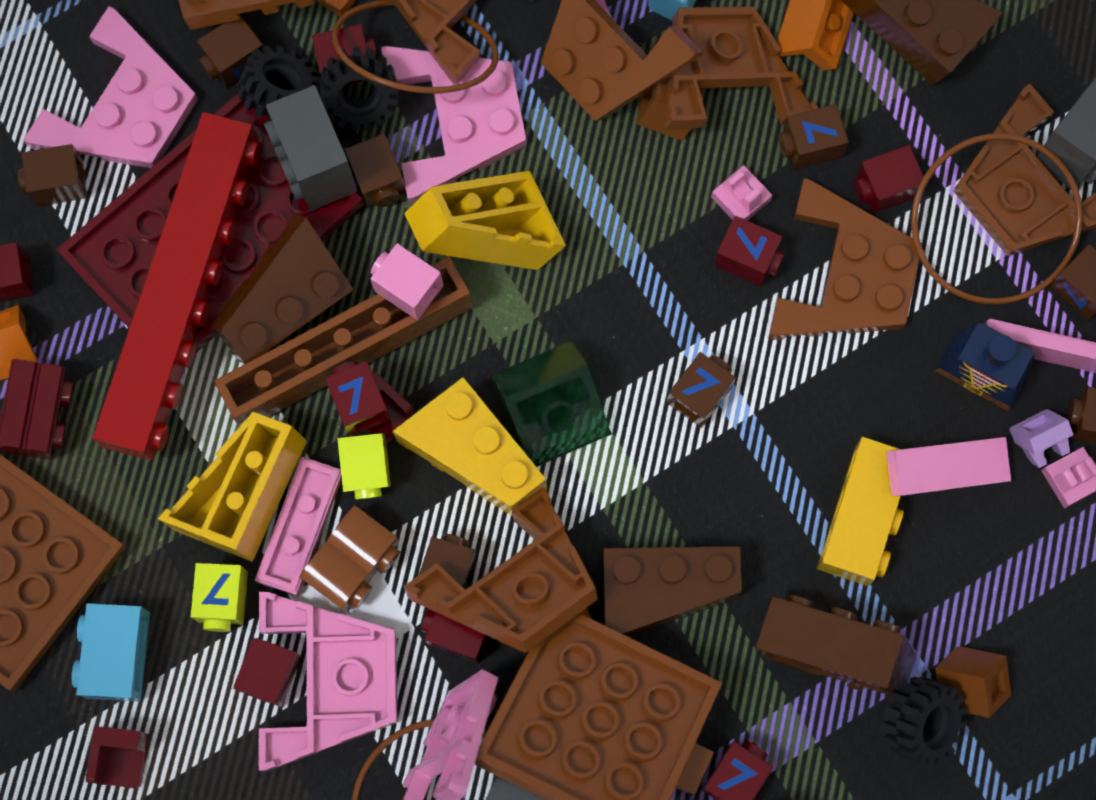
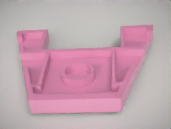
(136, 111)
(474, 123)
(347, 679)
(454, 740)

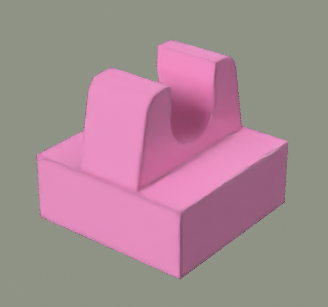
(741, 195)
(1072, 477)

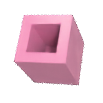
(406, 281)

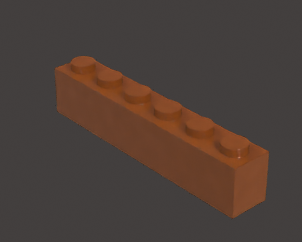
(355, 335)

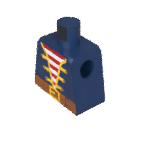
(987, 364)

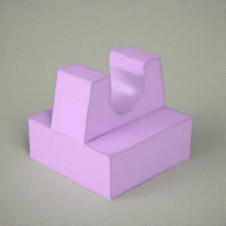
(1040, 433)

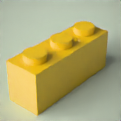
(863, 518)

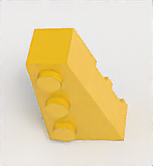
(487, 221)
(472, 446)
(240, 489)

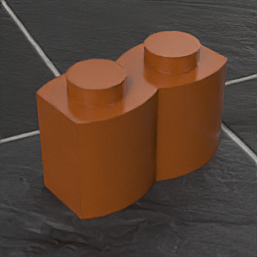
(351, 559)

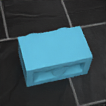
(111, 652)

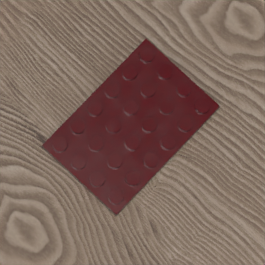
(121, 240)

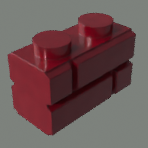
(33, 409)

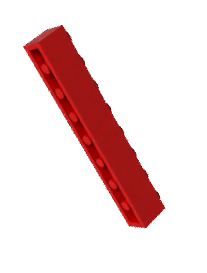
(178, 287)

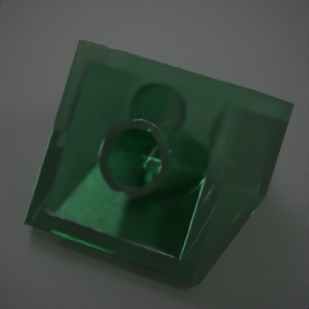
(552, 403)

